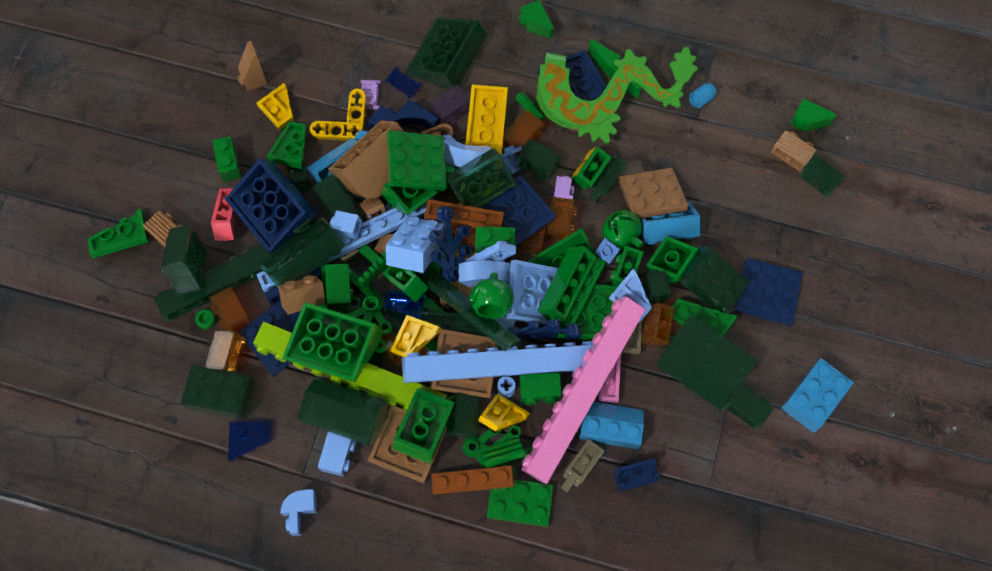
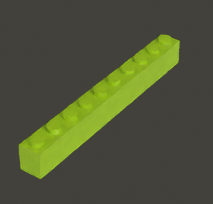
(372, 380)

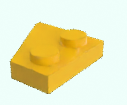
(277, 107)
(413, 336)
(502, 413)

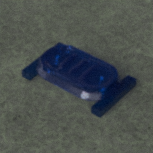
(403, 82)

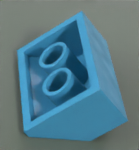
(319, 169)
(674, 225)
(613, 425)

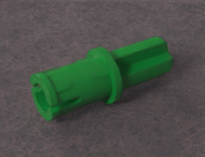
(527, 105)

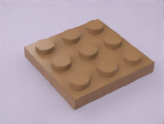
(653, 193)
(460, 341)
(386, 457)

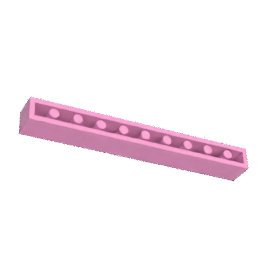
(583, 389)

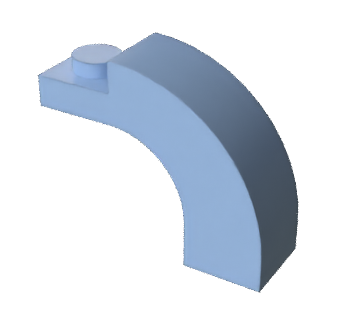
(460, 154)
(472, 272)

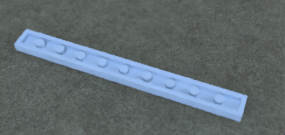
(369, 232)

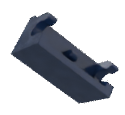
(636, 475)

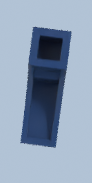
(409, 115)

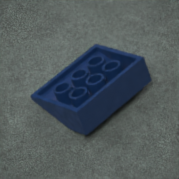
(269, 204)

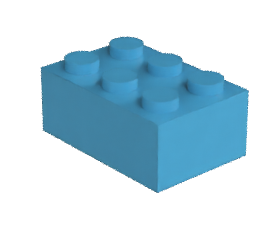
(817, 395)

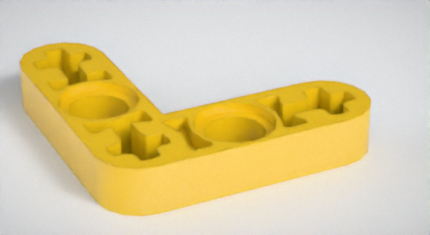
(351, 123)

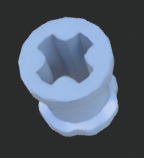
(511, 385)

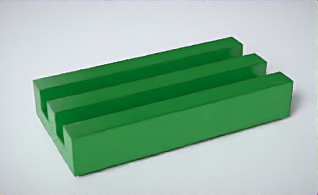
(502, 453)

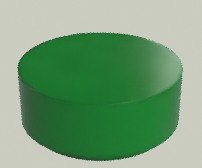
(205, 319)

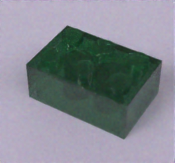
(481, 179)
(184, 259)
(714, 280)
(217, 392)

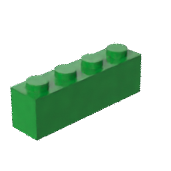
(566, 283)

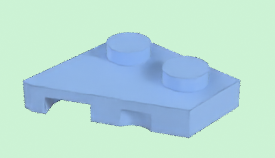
(633, 289)

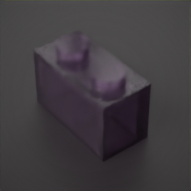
(450, 105)

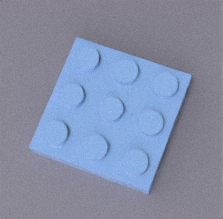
(529, 286)

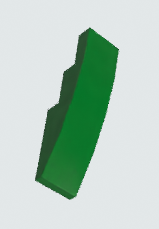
(605, 59)

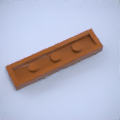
(466, 215)
(472, 480)

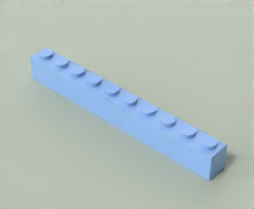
(493, 362)

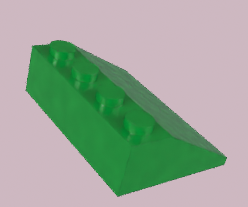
(332, 342)

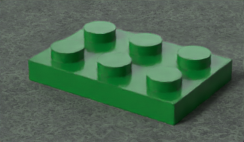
(523, 504)

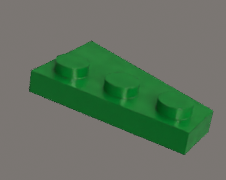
(289, 146)
(120, 237)
(713, 318)

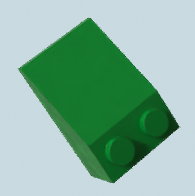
(423, 426)

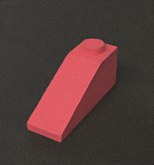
(224, 218)

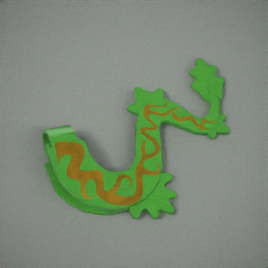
(597, 115)

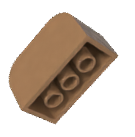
(365, 164)

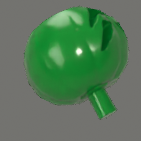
(624, 229)
(492, 297)

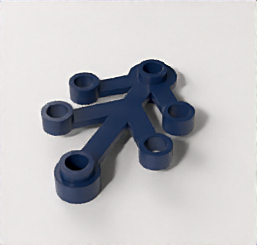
(450, 245)
(550, 331)

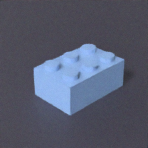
(411, 244)

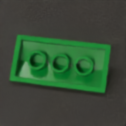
(554, 254)

